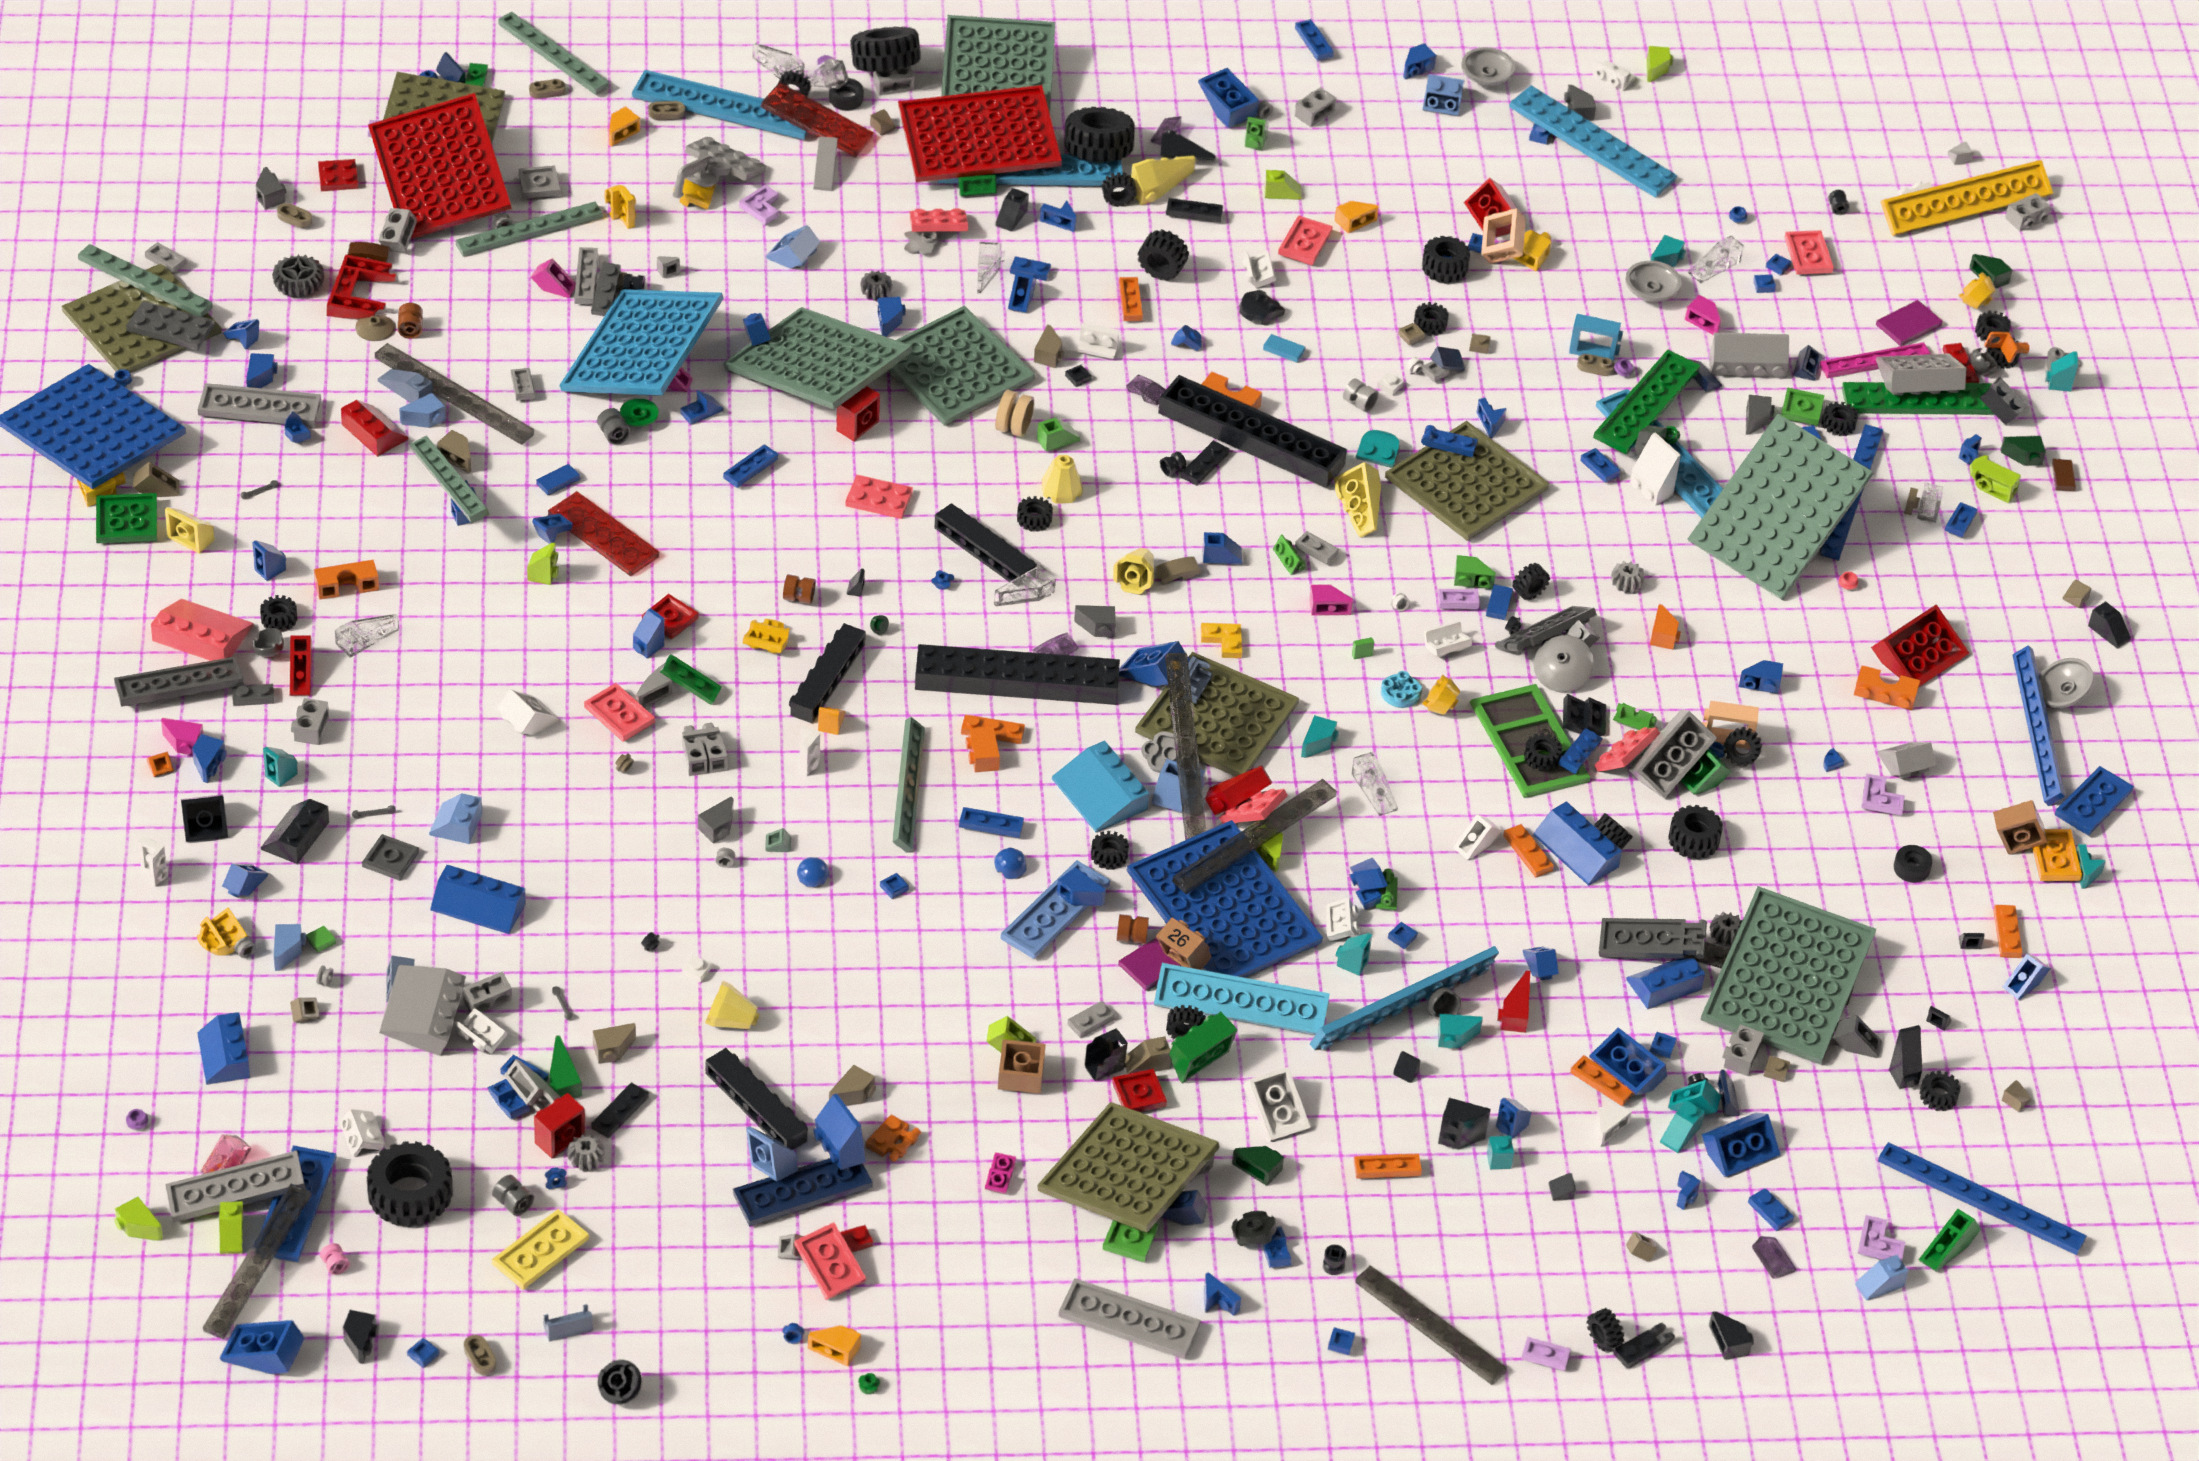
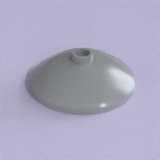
(1488, 66)
(1653, 281)
(1566, 673)
(2066, 682)

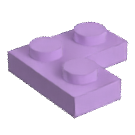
(759, 205)
(1877, 799)
(1875, 1244)

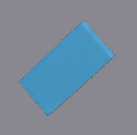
(1284, 348)

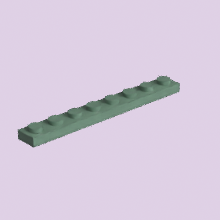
(553, 53)
(529, 229)
(145, 280)
(449, 479)
(908, 784)

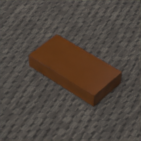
(2063, 475)

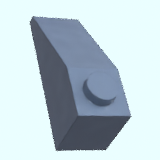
(406, 384)

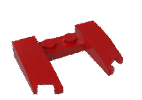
(354, 269)

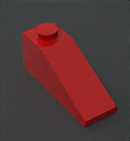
(300, 665)
(1236, 790)
(1516, 1006)

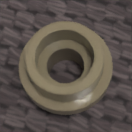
(624, 762)

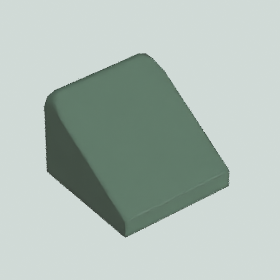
(778, 841)

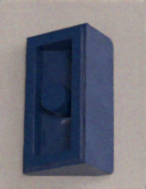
(449, 69)
(1448, 358)
(1807, 363)
(1706, 378)
(1728, 1095)

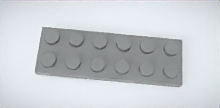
(258, 404)
(239, 1183)
(1129, 1318)

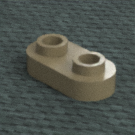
(547, 88)
(666, 110)
(294, 215)
(1595, 365)
(481, 1356)

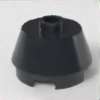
(619, 1382)

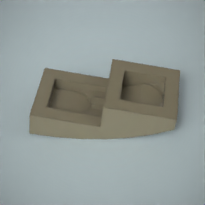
(1171, 570)

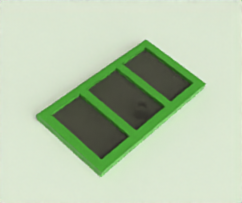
(1509, 722)

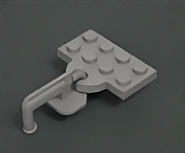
(715, 160)

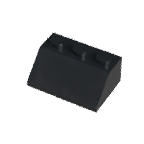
(297, 830)

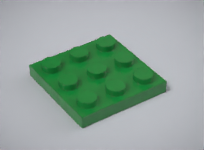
(126, 518)

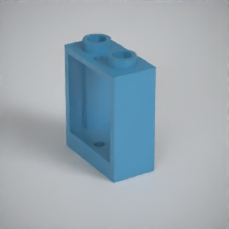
(1596, 326)

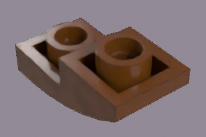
(369, 250)

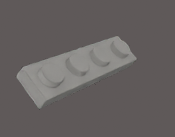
(586, 275)

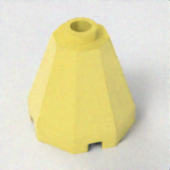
(1062, 480)
(1135, 571)
(732, 1009)

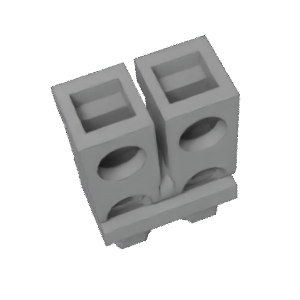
(704, 746)

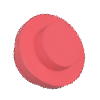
(1848, 580)

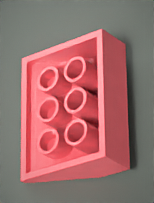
(199, 630)

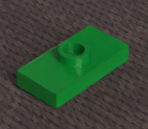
(476, 74)
(977, 185)

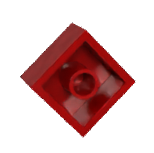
(858, 413)
(559, 1125)

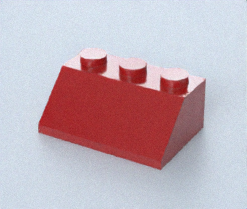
(1489, 200)
(371, 427)

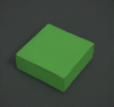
(1363, 648)
(320, 939)

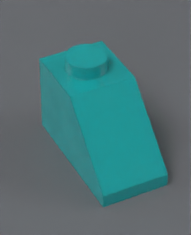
(1669, 251)
(2062, 373)
(1319, 736)
(279, 765)
(1354, 953)
(1457, 1029)
(1700, 1094)
(1683, 1126)

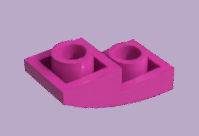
(1000, 1173)

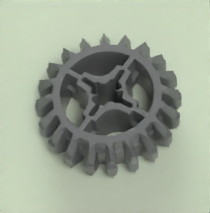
(298, 275)

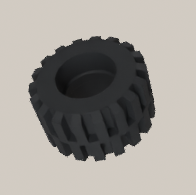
(1163, 254)
(1443, 268)
(1695, 832)

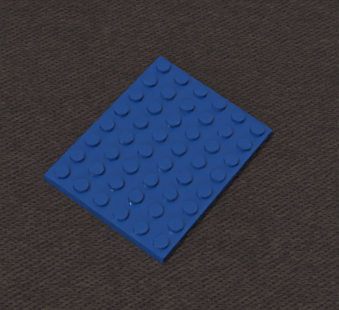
(90, 426)
(1239, 911)

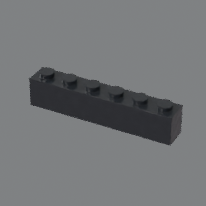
(982, 543)
(827, 673)
(755, 1099)

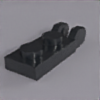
(1643, 1346)

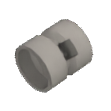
(1361, 395)

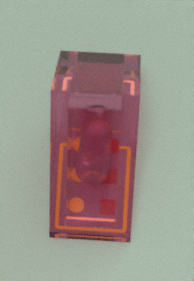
(227, 1153)

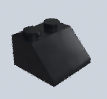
(2003, 401)
(204, 818)
(1463, 1124)

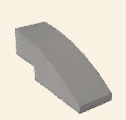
(825, 163)
(654, 688)
(530, 1086)

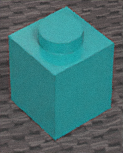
(1500, 1152)

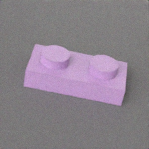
(1458, 598)
(1546, 1353)

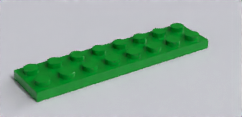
(1876, 399)
(1646, 401)

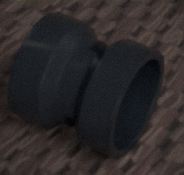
(1838, 202)
(633, 282)
(1174, 463)
(1334, 1259)

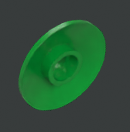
(639, 412)

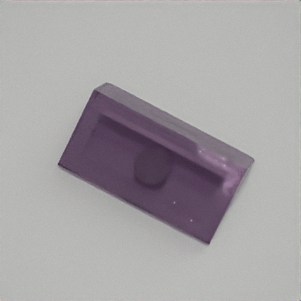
(1171, 123)
(1773, 1257)

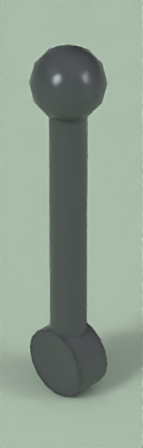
(274, 484)
(390, 809)
(556, 991)

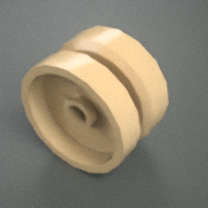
(1014, 413)

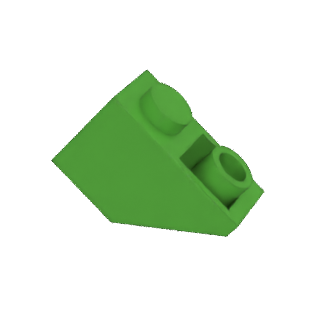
(1256, 133)
(1055, 434)
(1473, 573)

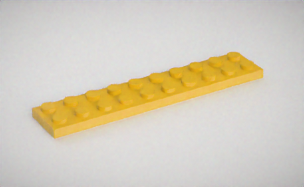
(1965, 197)

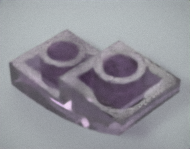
(1146, 388)
(1061, 645)

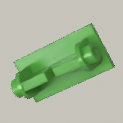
(1288, 555)
(1638, 720)
(1388, 893)

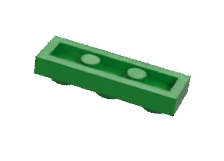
(690, 679)

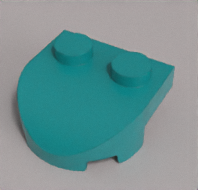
(1378, 448)

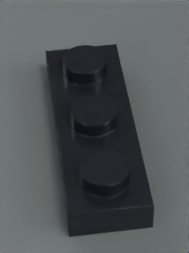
(1194, 210)
(1204, 462)
(619, 1110)

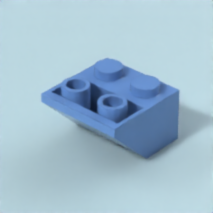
(1443, 94)
(1167, 788)

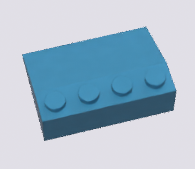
(1101, 787)

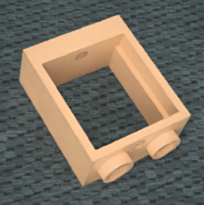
(1506, 250)
(1732, 713)

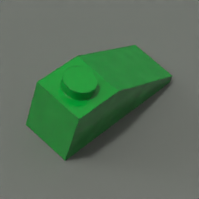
(563, 1074)
(1951, 1240)

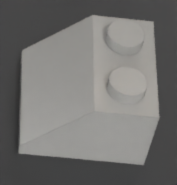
(1908, 758)

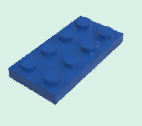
(2094, 800)

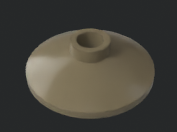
(374, 328)

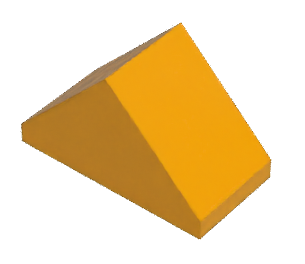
(830, 720)

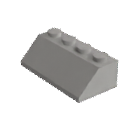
(1749, 355)
(1672, 753)

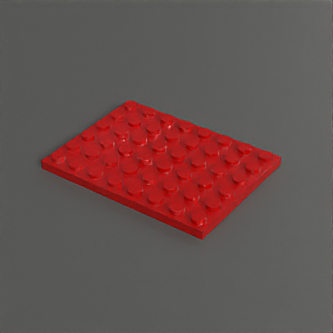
(979, 133)
(440, 165)

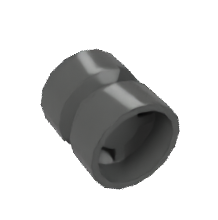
(613, 426)
(513, 1195)

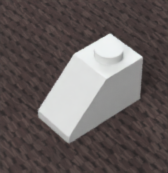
(1477, 837)

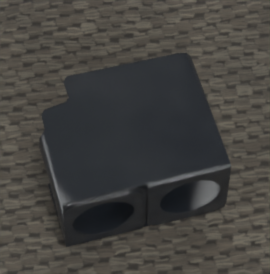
(1106, 1055)

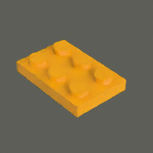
(2058, 857)

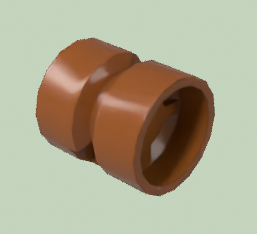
(410, 320)
(792, 586)
(1132, 929)

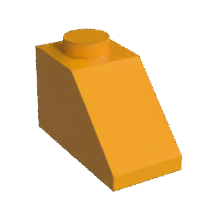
(623, 125)
(1355, 215)
(835, 1343)

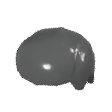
(1983, 362)
(268, 642)
(1443, 1002)

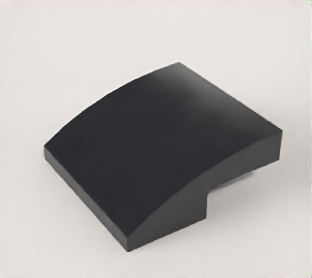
(1584, 714)

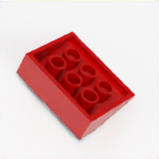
(1921, 647)

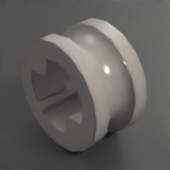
(1264, 109)
(503, 217)
(725, 857)
(245, 947)
(325, 976)

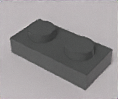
(253, 694)

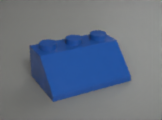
(1667, 981)
(223, 1049)
(1629, 1062)
(840, 1134)
(1741, 1143)

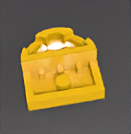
(696, 194)
(621, 204)
(767, 635)
(221, 933)

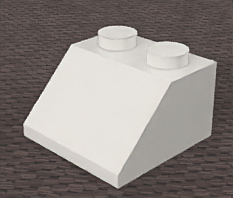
(525, 713)

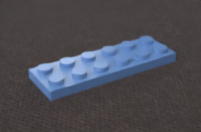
(1047, 917)

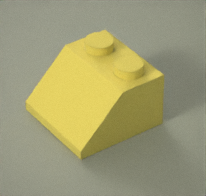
(188, 530)

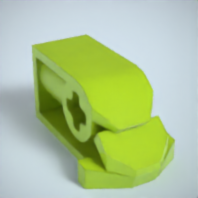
(1994, 479)

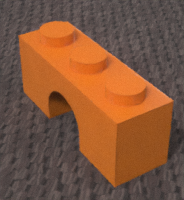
(1247, 395)
(361, 574)
(1872, 687)

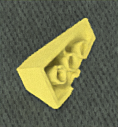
(1160, 176)
(1360, 495)

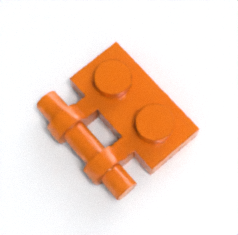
(887, 1136)

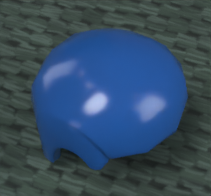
(1010, 863)
(812, 872)

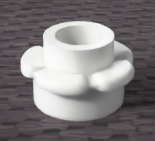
(1414, 365)
(1399, 602)

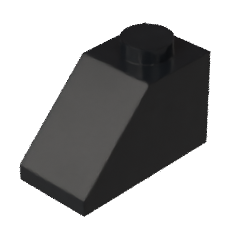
(1012, 209)
(2109, 624)
(1730, 1336)

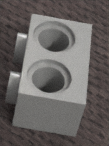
(894, 81)
(1315, 106)
(2027, 212)
(397, 229)
(310, 721)
(487, 993)
(1743, 1049)

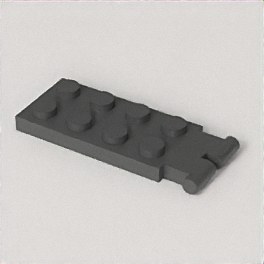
(1546, 628)
(1651, 938)

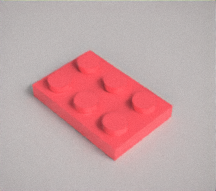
(938, 220)
(1305, 240)
(1808, 252)
(879, 496)
(619, 712)
(1627, 749)
(1255, 807)
(830, 1261)

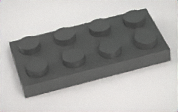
(170, 325)

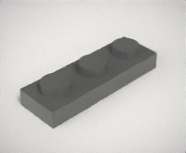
(605, 288)

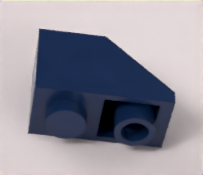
(1187, 1209)

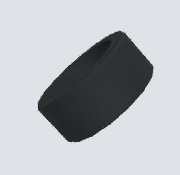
(847, 103)

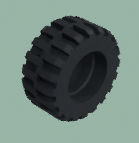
(885, 49)
(1099, 134)
(414, 1205)

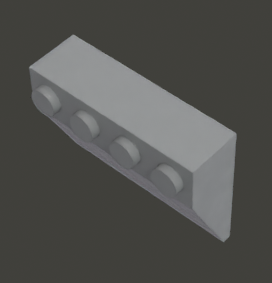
(1922, 373)
(423, 1006)

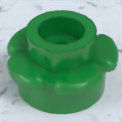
(1671, 430)
(868, 1388)

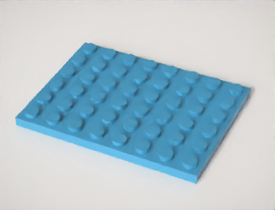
(641, 342)

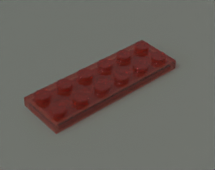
(816, 119)
(605, 534)

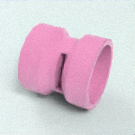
(335, 1260)

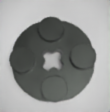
(1262, 1233)

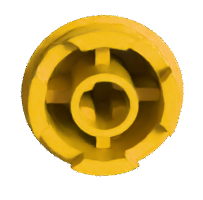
(1978, 292)
(1442, 696)

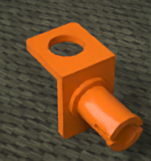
(2007, 345)

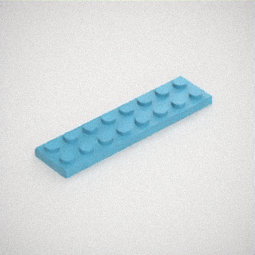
(1242, 998)

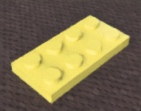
(540, 1249)

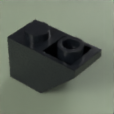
(359, 1332)

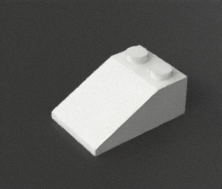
(1656, 470)
(1277, 1104)

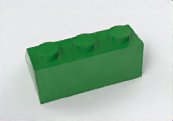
(1705, 773)
(1202, 1045)

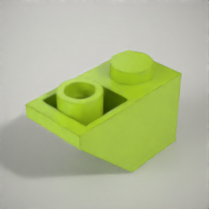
(543, 566)

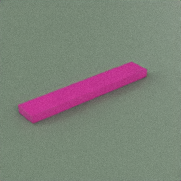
(1867, 361)

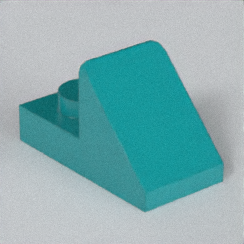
(2089, 868)

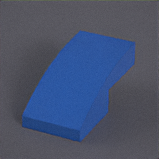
(508, 1099)
(1276, 1251)

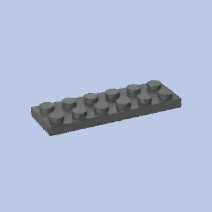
(178, 681)

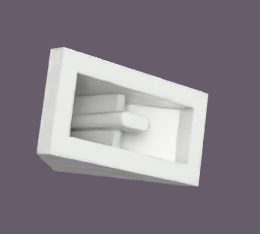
(1611, 1122)

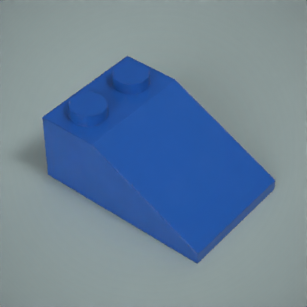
(1229, 97)
(1149, 663)
(264, 1346)

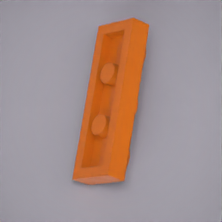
(1130, 299)
(1004, 730)
(1528, 850)
(2007, 931)
(1601, 1080)
(1387, 1166)

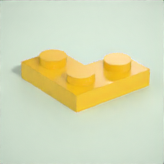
(1227, 634)

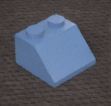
(794, 247)
(458, 818)
(770, 1155)

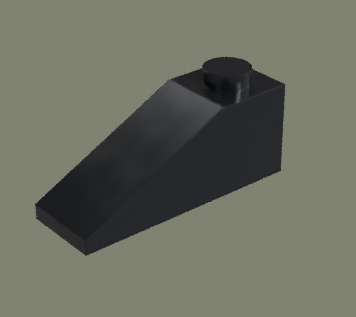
(1176, 145)
(1907, 1058)

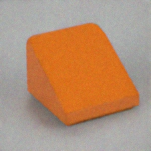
(160, 764)

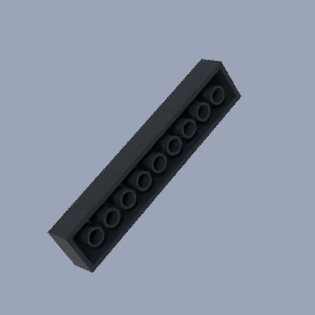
(1252, 431)
(1017, 674)

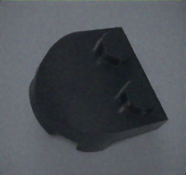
(1260, 307)

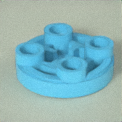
(1401, 690)

